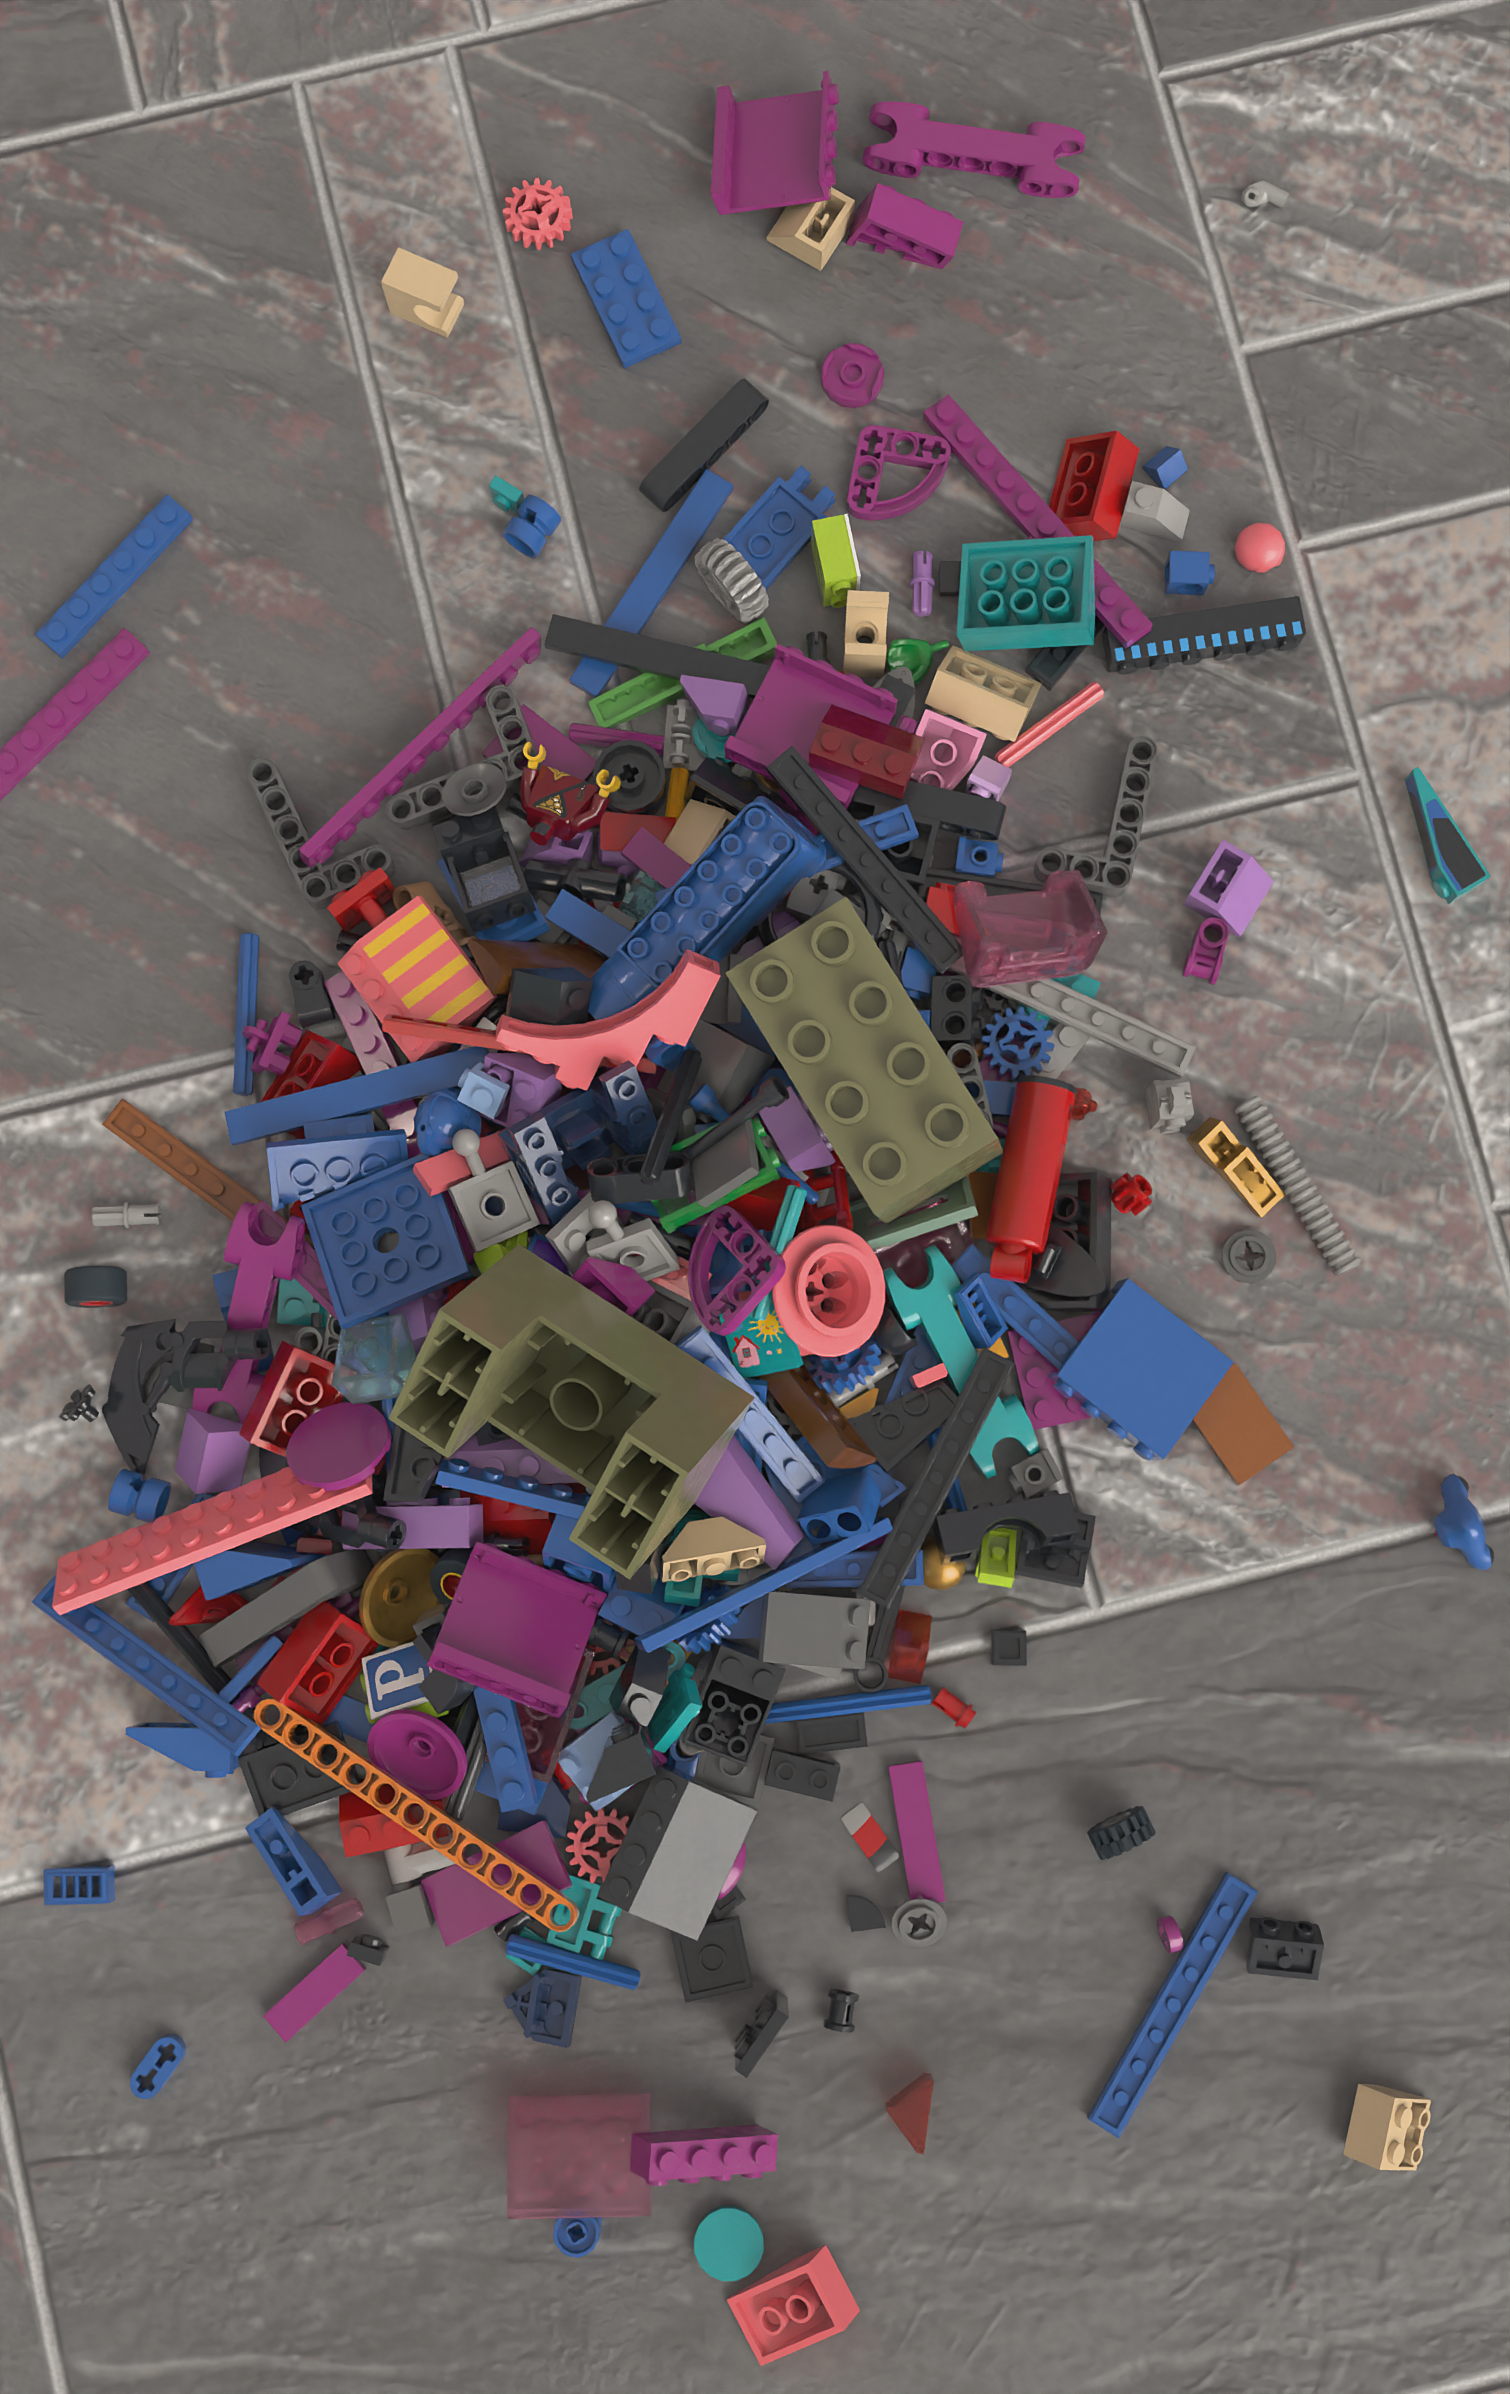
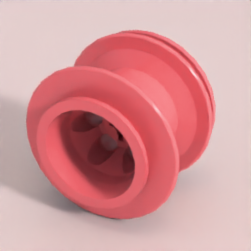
(850, 1296)

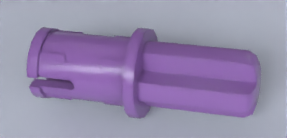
(922, 584)

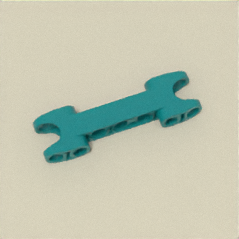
(934, 1310)

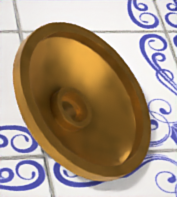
(391, 1614)

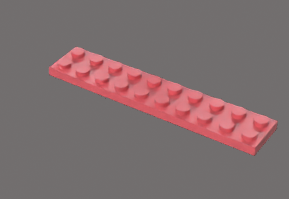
(192, 1536)

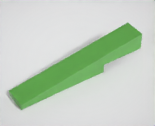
(652, 691)

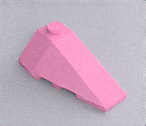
(947, 751)

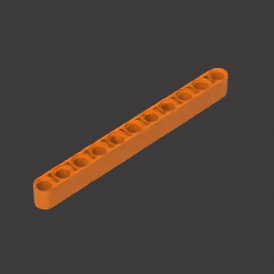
(398, 1812)

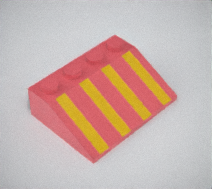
(419, 972)

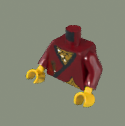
(560, 802)

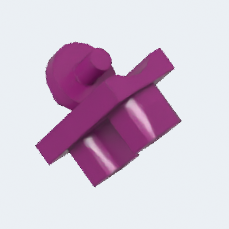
(279, 1031)

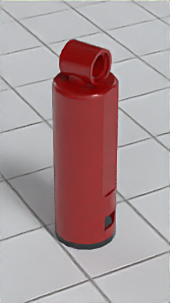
(1029, 1174)

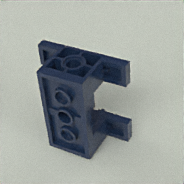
(578, 1132)

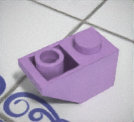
(988, 779)

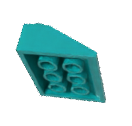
(1027, 594)

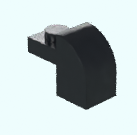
(438, 1687)

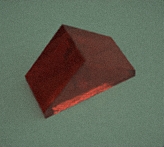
(909, 1646)
(911, 2110)

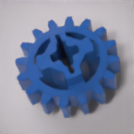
(1014, 1030)
(845, 1369)
(712, 1631)

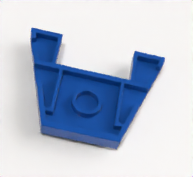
(887, 1485)

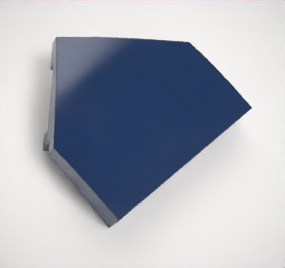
(553, 1809)
(547, 2006)

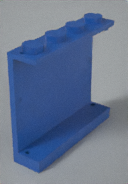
(1141, 1371)

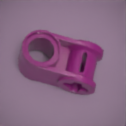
(1206, 957)

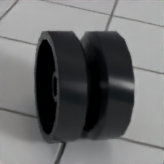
(638, 763)

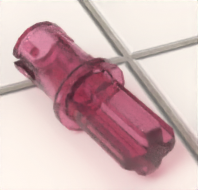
(328, 1921)

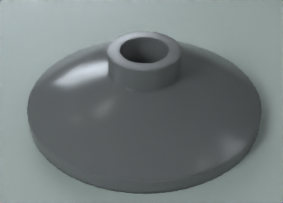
(474, 789)

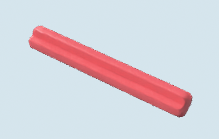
(1050, 724)

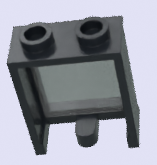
(492, 887)

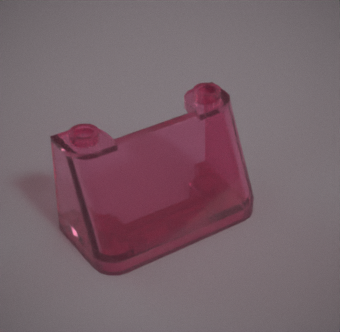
(1028, 932)

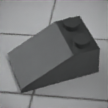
(668, 1314)
(814, 1630)

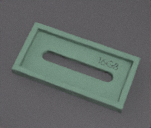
(958, 1208)

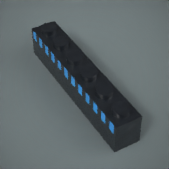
(1210, 634)

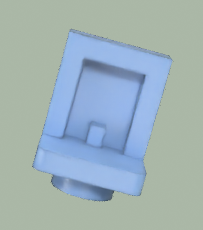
(482, 1091)

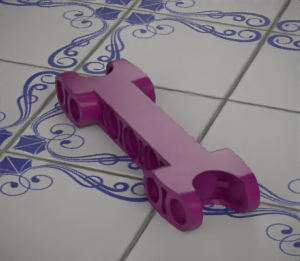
(974, 149)
(260, 1265)

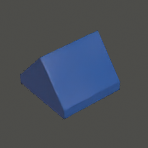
(1166, 466)

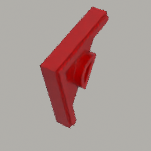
(199, 1611)

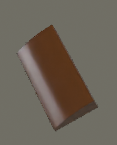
(498, 958)
(819, 1419)

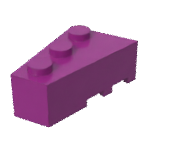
(905, 226)

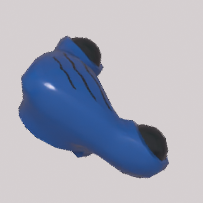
(1462, 1525)

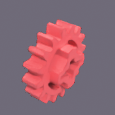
(539, 211)
(586, 1847)

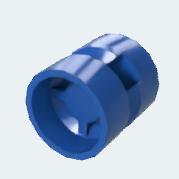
(530, 528)
(139, 1496)
(577, 2235)

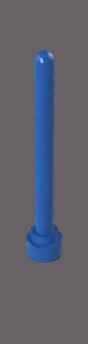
(706, 1102)

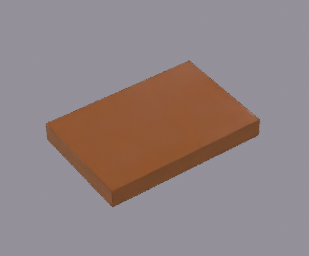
(1240, 1427)

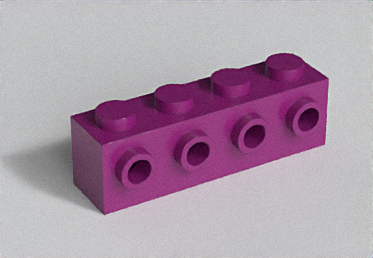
(703, 2153)

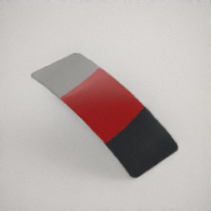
(870, 1837)

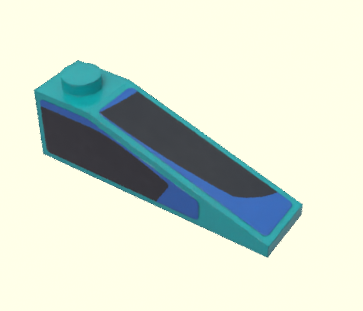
(1447, 852)

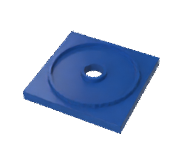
(347, 1235)

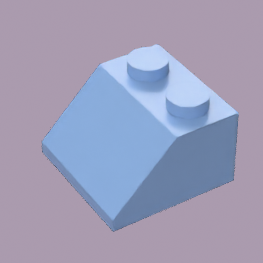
(583, 1753)

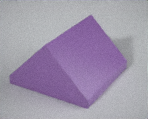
(211, 1453)

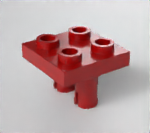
(363, 901)

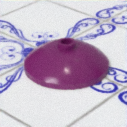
(418, 1752)

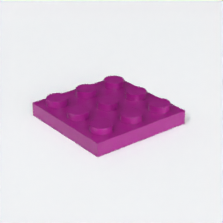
(1040, 1399)

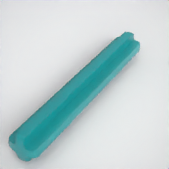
(781, 1236)

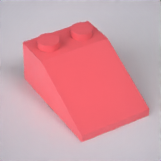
(794, 2306)

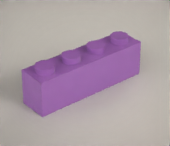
(431, 1524)

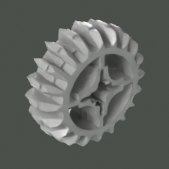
(731, 580)

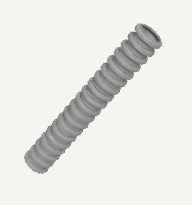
(1297, 1185)

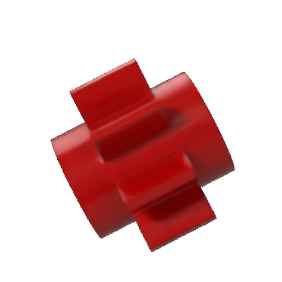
(1131, 1194)

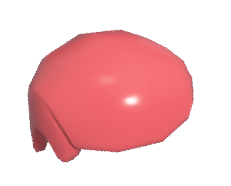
(1260, 547)

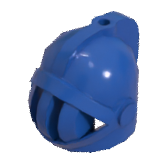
(441, 1118)

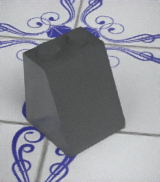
(726, 1066)

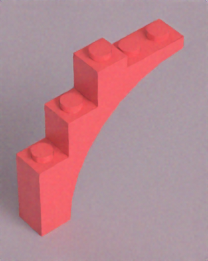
(579, 1048)

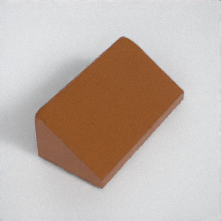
(983, 1189)

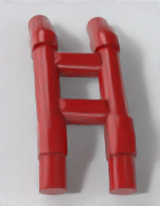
(841, 1208)

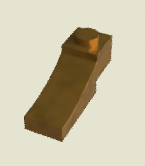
(1236, 1165)

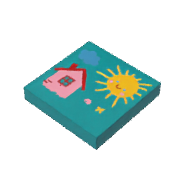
(762, 1346)

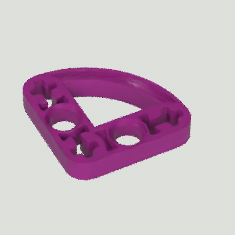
(886, 452)
(752, 1262)

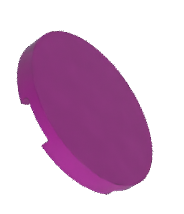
(338, 1446)

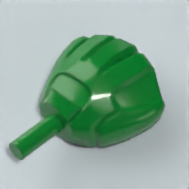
(913, 654)

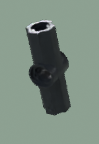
(576, 878)

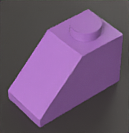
(717, 703)

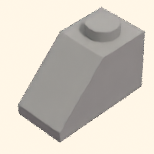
(1154, 512)

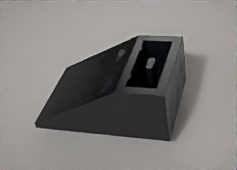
(734, 1702)

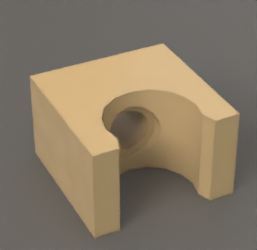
(422, 292)
(865, 617)

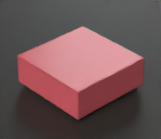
(928, 1376)

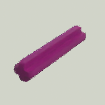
(607, 736)

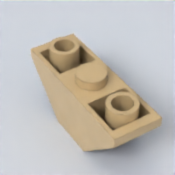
(710, 1549)

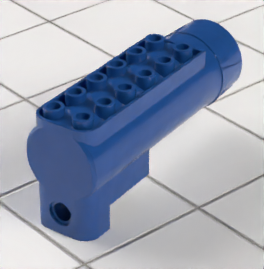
(711, 904)

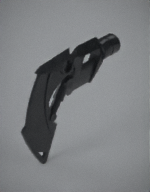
(144, 1346)
(371, 1528)

